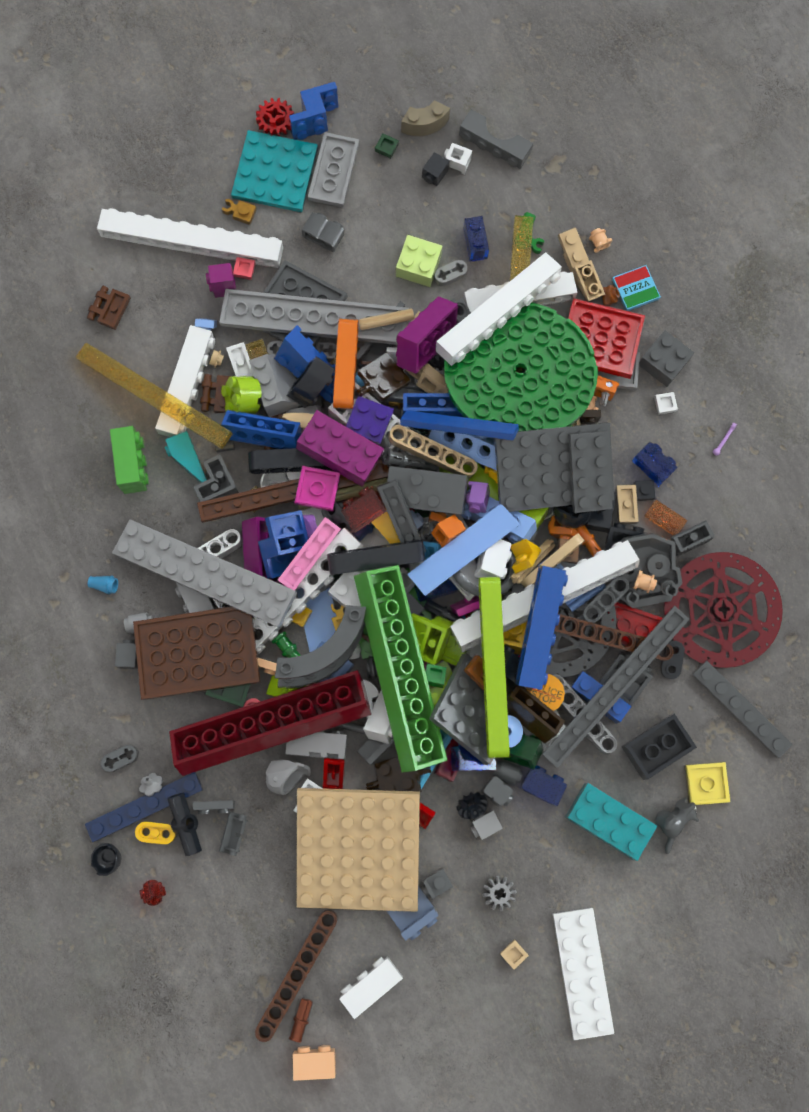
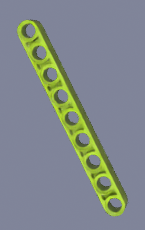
(493, 667)

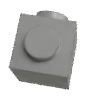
(485, 825)

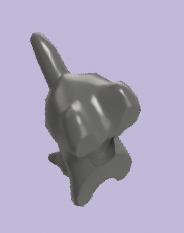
(674, 822)

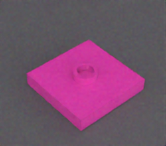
(317, 488)
(464, 606)

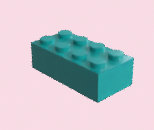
(611, 821)

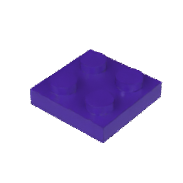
(370, 419)

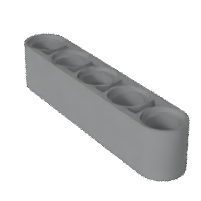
(576, 704)

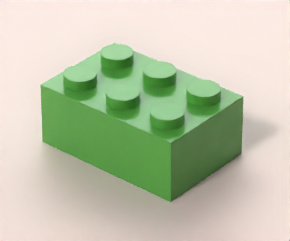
(129, 460)

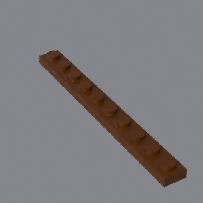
(267, 496)

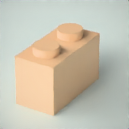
(314, 1063)

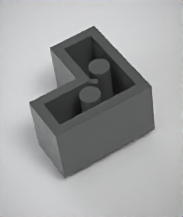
(220, 482)

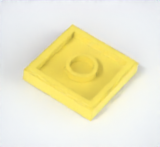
(707, 783)

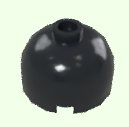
(567, 518)

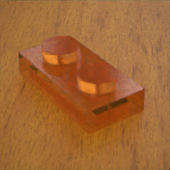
(665, 517)

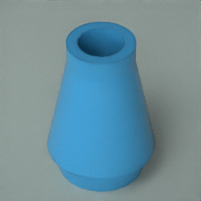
(105, 584)

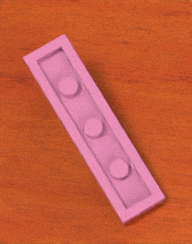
(309, 554)

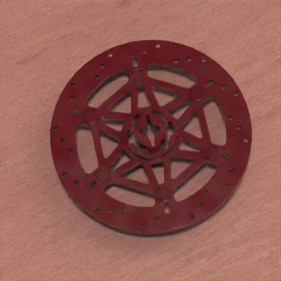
(767, 588)

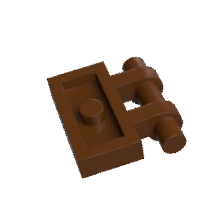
(113, 308)
(219, 401)

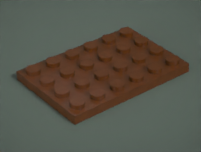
(195, 652)

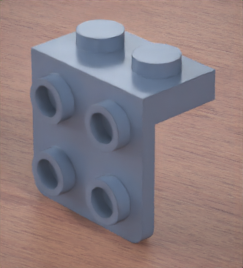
(412, 922)

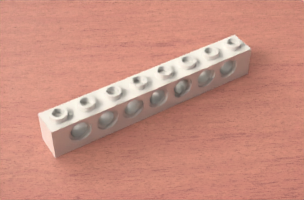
(342, 539)

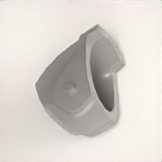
(285, 775)

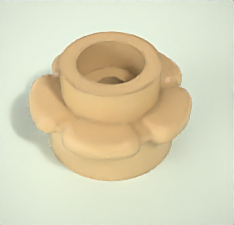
(216, 358)

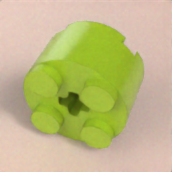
(242, 394)

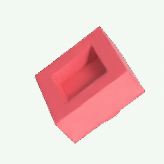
(244, 268)

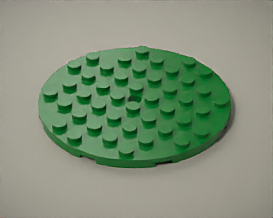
(556, 381)

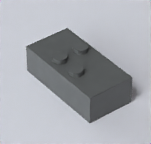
(431, 489)

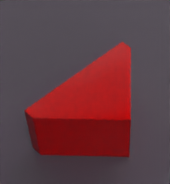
(333, 773)

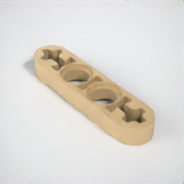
(555, 558)

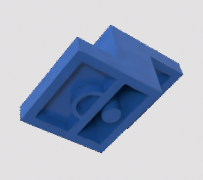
(314, 107)
(285, 540)

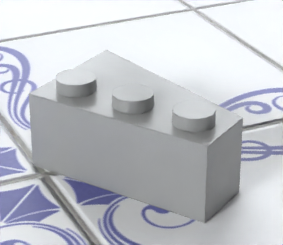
(319, 745)

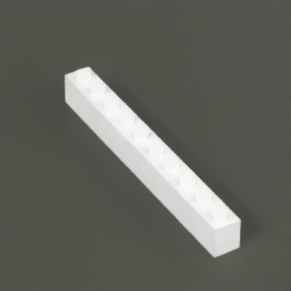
(189, 238)
(581, 579)

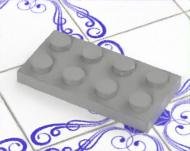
(333, 169)

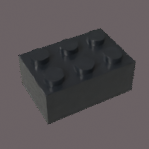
(659, 747)

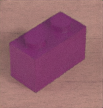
(220, 278)

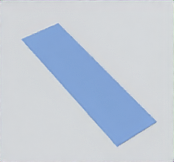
(463, 549)
(319, 624)

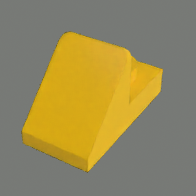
(525, 554)

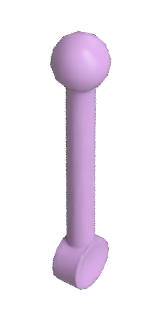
(716, 451)

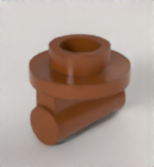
(611, 295)

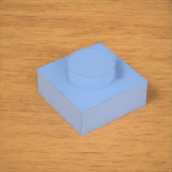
(205, 323)

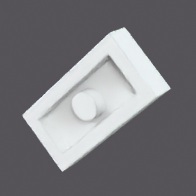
(240, 360)

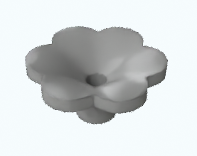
(151, 784)

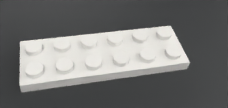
(583, 974)

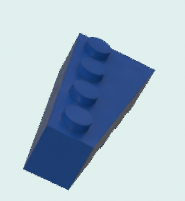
(296, 354)

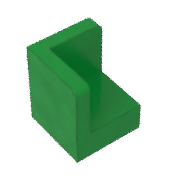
(435, 675)

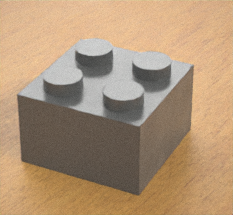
(666, 358)

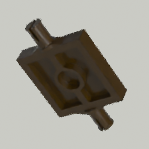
(382, 378)
(393, 779)

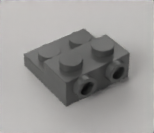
(638, 685)

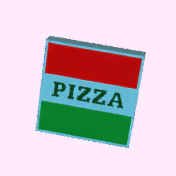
(636, 288)

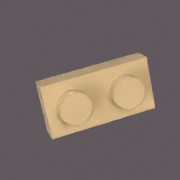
(627, 504)

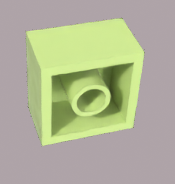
(418, 260)

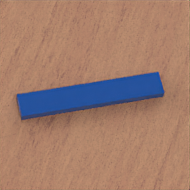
(459, 425)

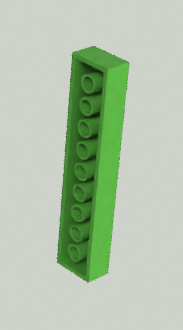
(400, 668)

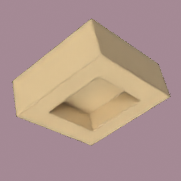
(514, 954)

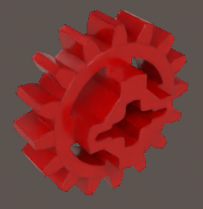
(273, 114)

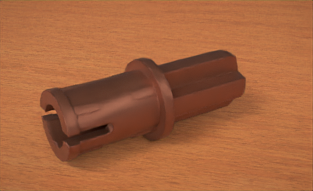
(300, 1020)

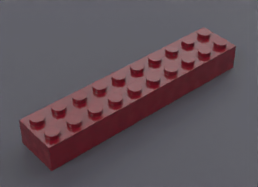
(269, 723)

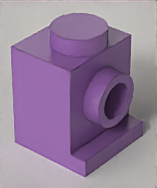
(478, 497)

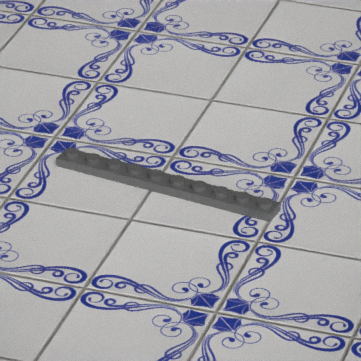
(615, 686)

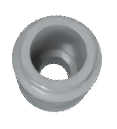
(128, 622)

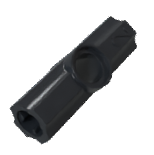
(184, 824)

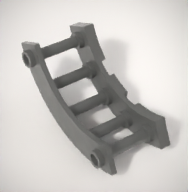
(326, 659)

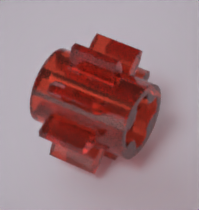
(152, 892)

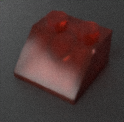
(363, 508)

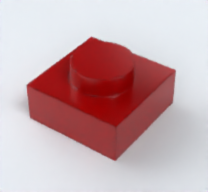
(426, 816)

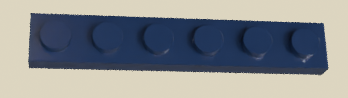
(141, 808)

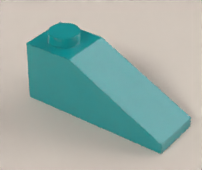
(184, 454)

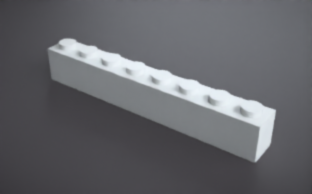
(498, 309)

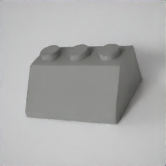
(274, 383)

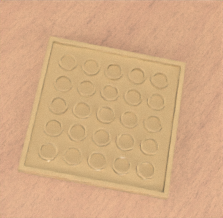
(358, 849)

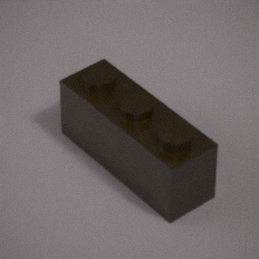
(533, 714)

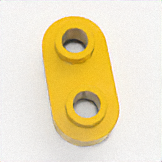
(156, 833)

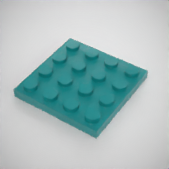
(274, 171)

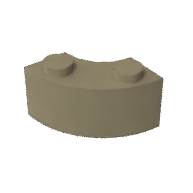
(425, 120)

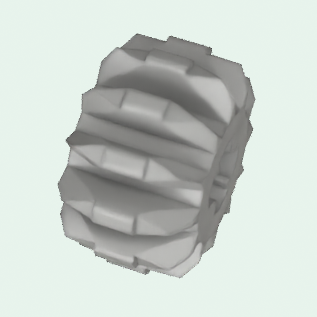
(496, 886)

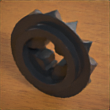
(474, 810)

